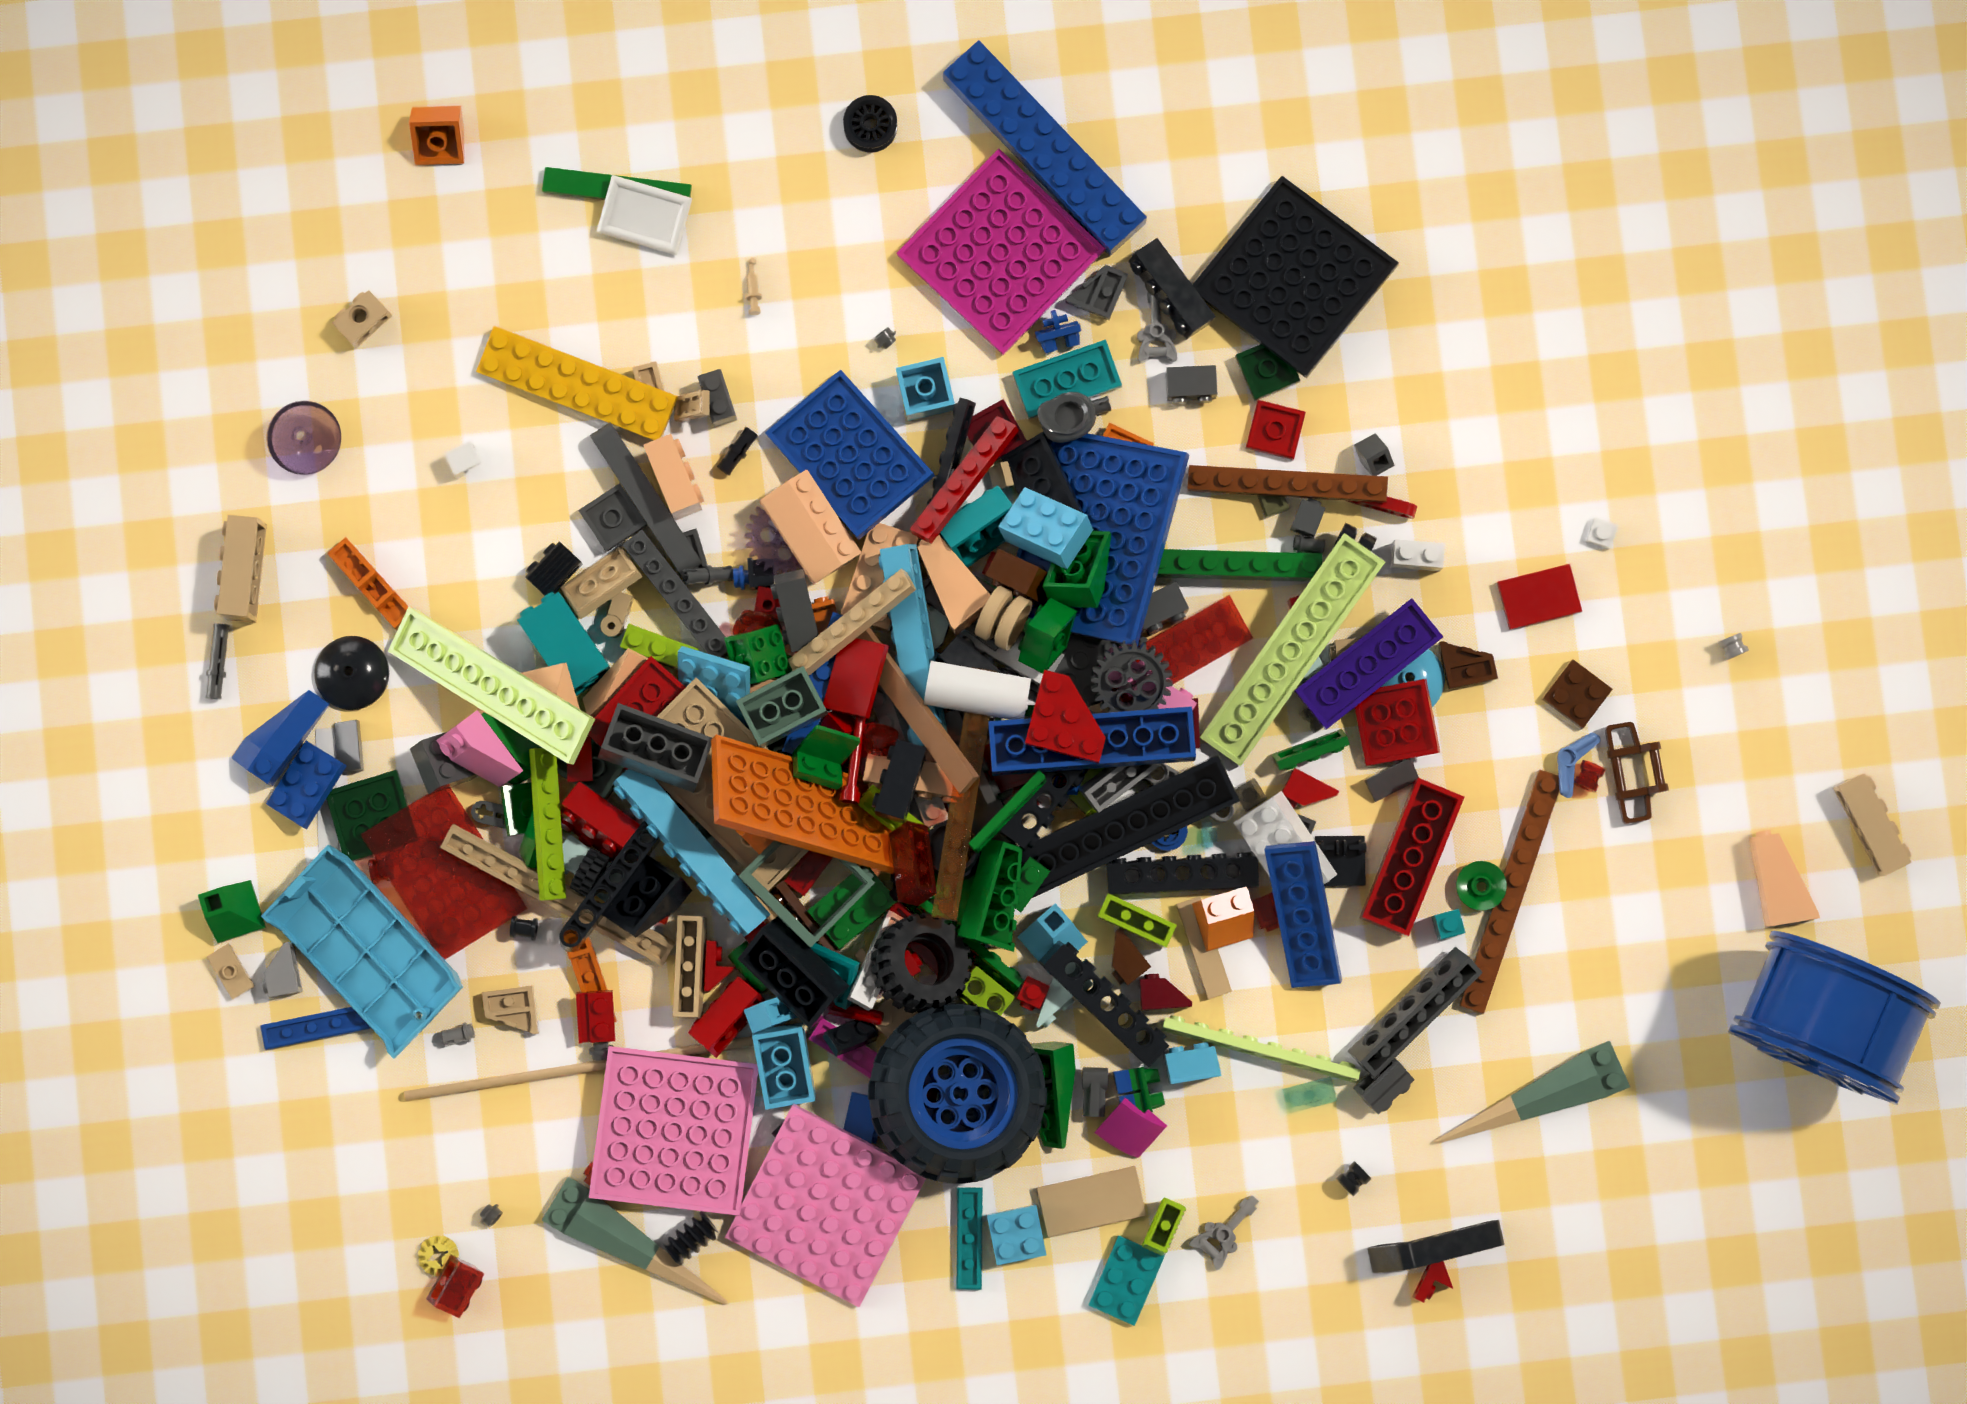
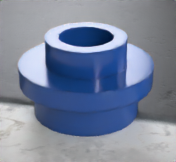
(740, 577)

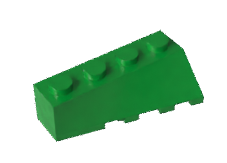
(993, 896)

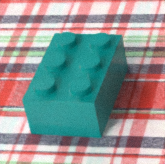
(975, 527)

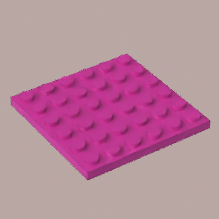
(1001, 251)

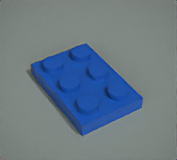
(306, 784)

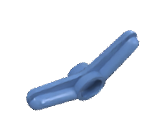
(1567, 759)

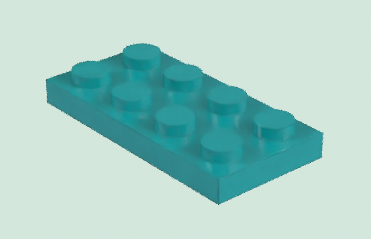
(1083, 370)

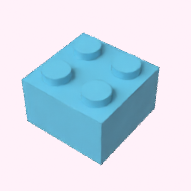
(925, 388)
(1016, 1234)

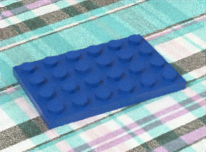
(850, 453)

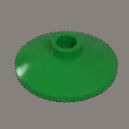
(1489, 875)

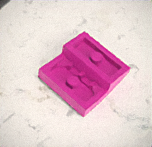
(1130, 1129)

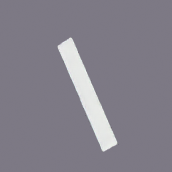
(326, 831)

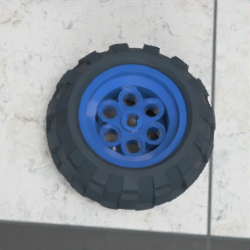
(913, 1125)

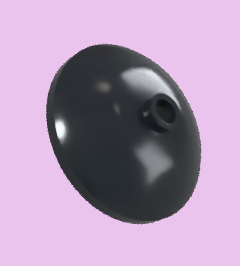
(365, 683)

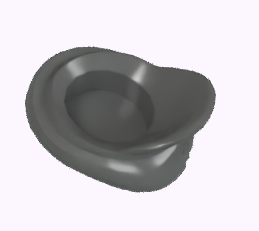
(1067, 417)

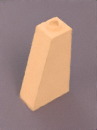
(954, 584)
(1779, 883)

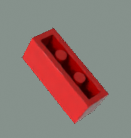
(725, 1017)

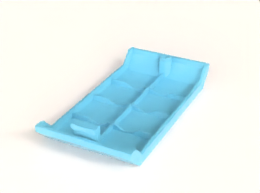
(364, 948)

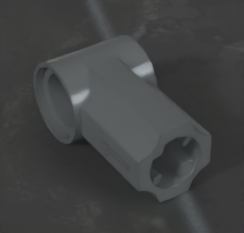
(1094, 1086)

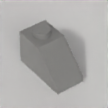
(282, 974)

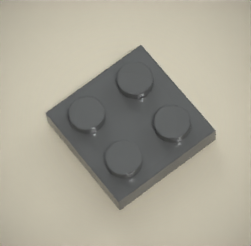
(613, 517)

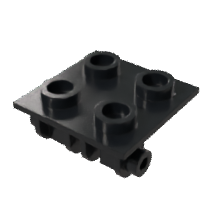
(1346, 857)

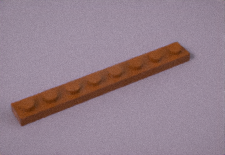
(1288, 483)

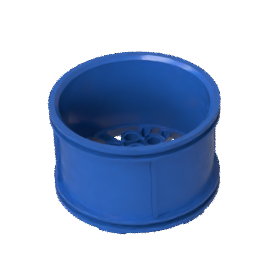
(1835, 1016)

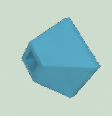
(1047, 930)

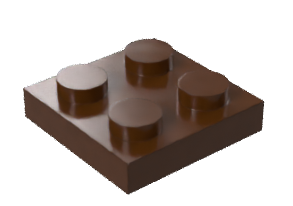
(1577, 694)

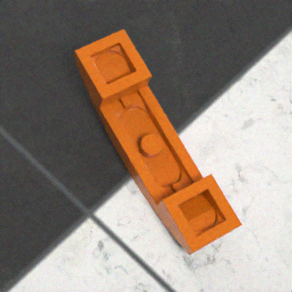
(586, 966)

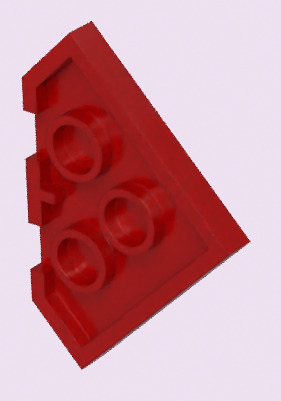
(1064, 721)

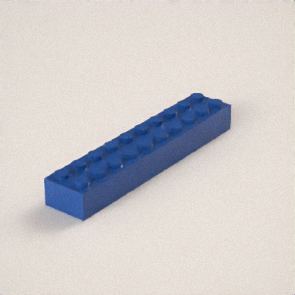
(1044, 147)

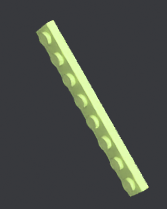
(1270, 1051)

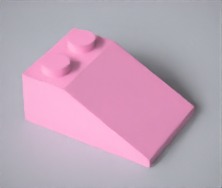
(479, 750)

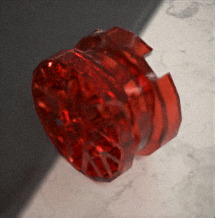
(879, 739)

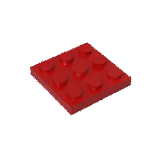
(1397, 723)

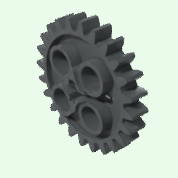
(1121, 661)

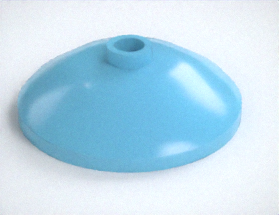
(1424, 667)

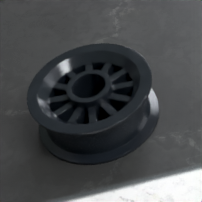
(868, 145)

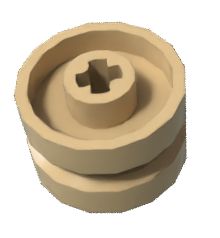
(1003, 618)

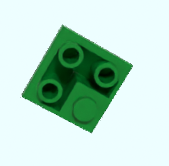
(232, 911)

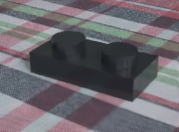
(850, 1036)

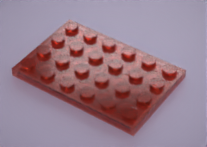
(442, 892)

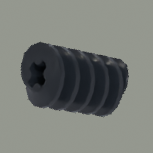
(691, 1238)

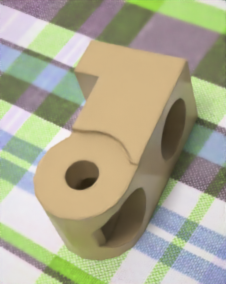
(617, 615)

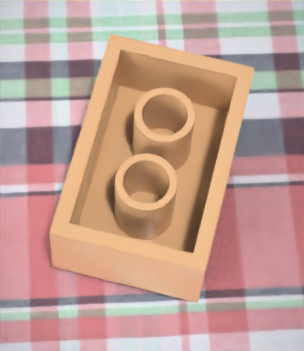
(674, 476)

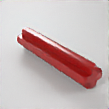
(858, 1013)

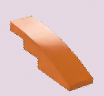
(369, 582)

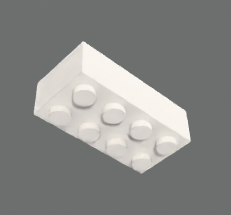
(1275, 824)

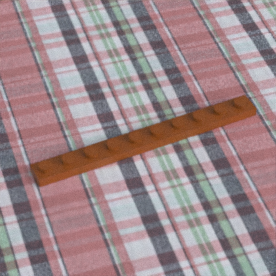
(1517, 877)

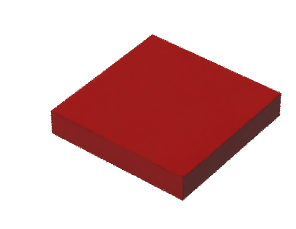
(1275, 429)

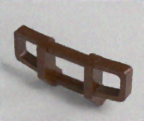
(1622, 793)

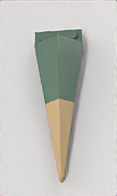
(1578, 1081)
(607, 1230)

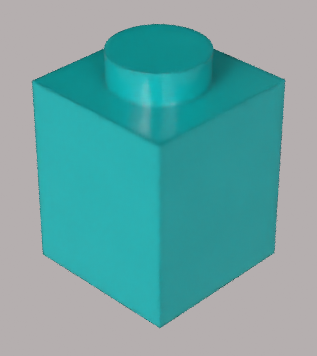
(1448, 924)

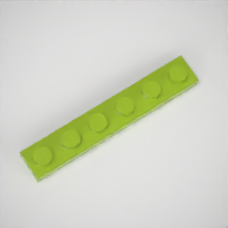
(547, 824)

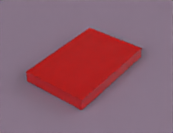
(1539, 596)
(855, 678)

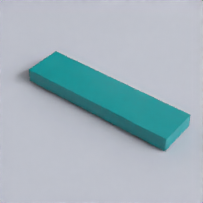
(969, 1238)

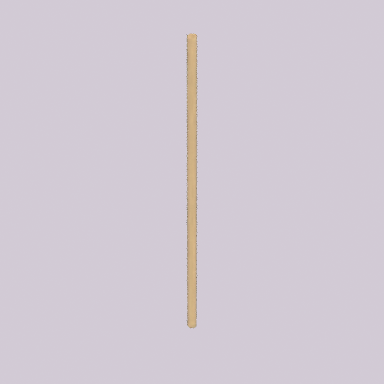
(550, 1072)

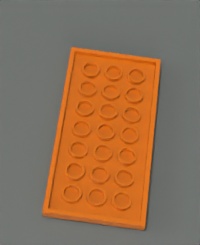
(761, 797)

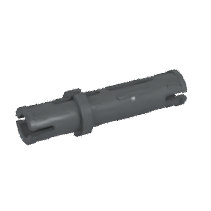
(217, 661)

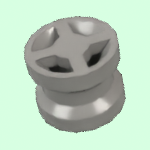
(1733, 646)

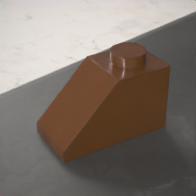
(1127, 960)

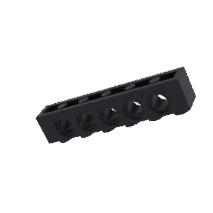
(1024, 837)
(1247, 876)
(1146, 1050)

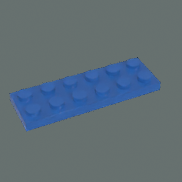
(1303, 914)

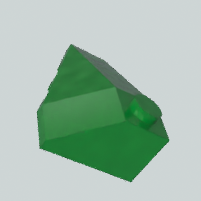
(1059, 1076)

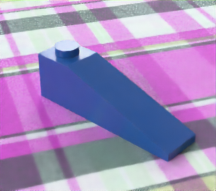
(276, 742)

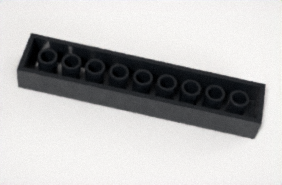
(1133, 822)

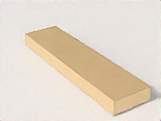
(1208, 963)

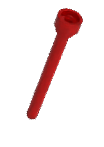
(851, 792)

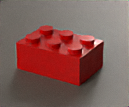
(596, 821)

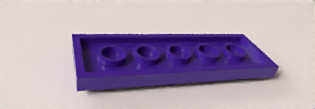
(1368, 664)

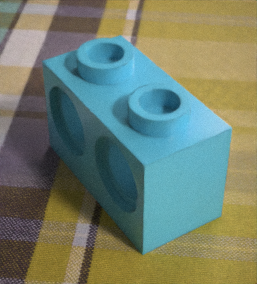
(768, 1015)

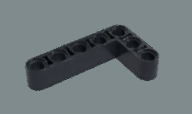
(1435, 1248)

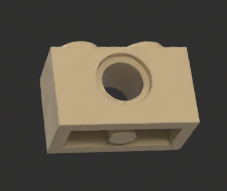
(356, 332)

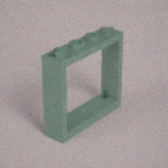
(779, 910)

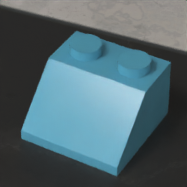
(1192, 1064)

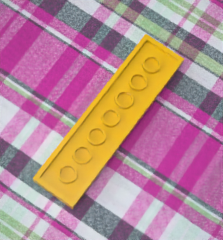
(576, 384)

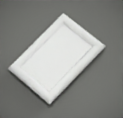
(644, 215)

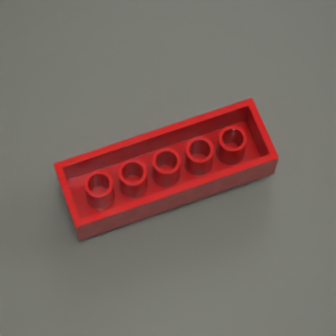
(1411, 857)

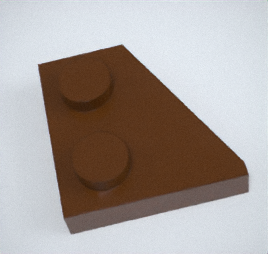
(1466, 666)

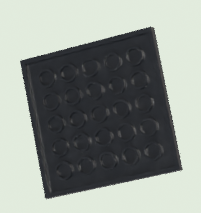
(1294, 276)

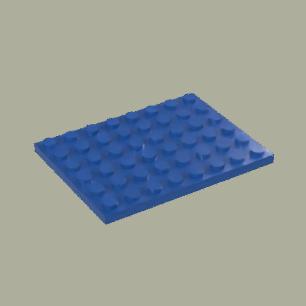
(1133, 496)

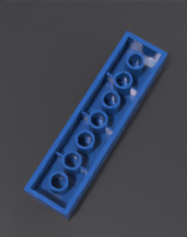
(1130, 740)

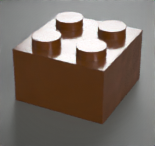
(1018, 576)

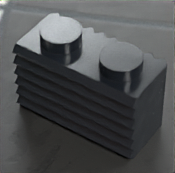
(553, 569)

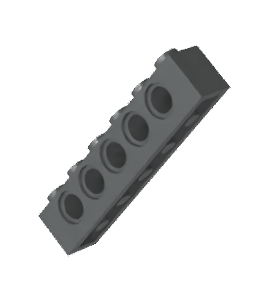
(676, 594)
(1415, 1011)

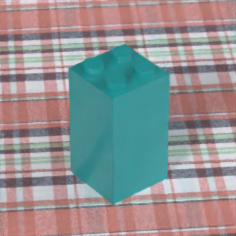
(563, 639)

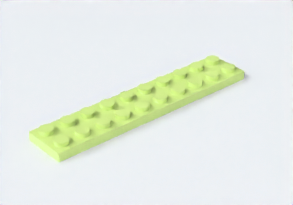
(1292, 649)
(491, 685)

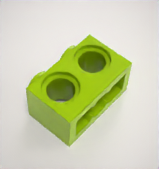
(990, 989)

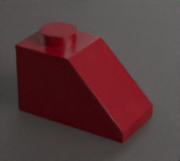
(1160, 994)

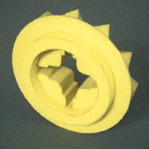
(426, 1250)

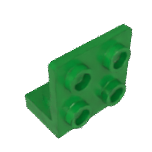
(761, 651)
(821, 756)

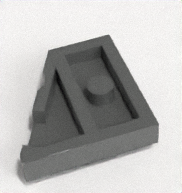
(1100, 292)

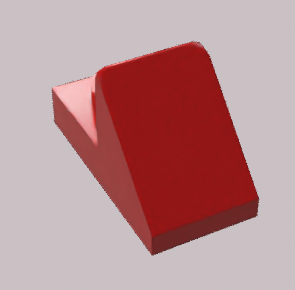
(714, 974)
(1425, 1286)

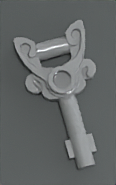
(1156, 332)
(1223, 1233)

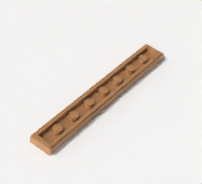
(924, 722)

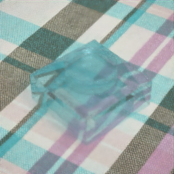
(1208, 835)

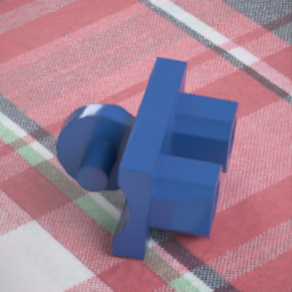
(1069, 331)

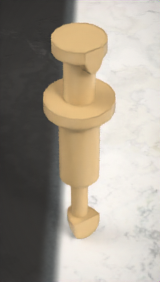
(753, 295)

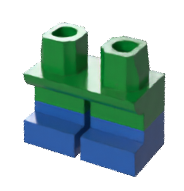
(1137, 1079)

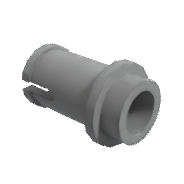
(458, 1034)

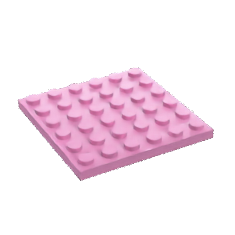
(673, 1131)
(825, 1205)

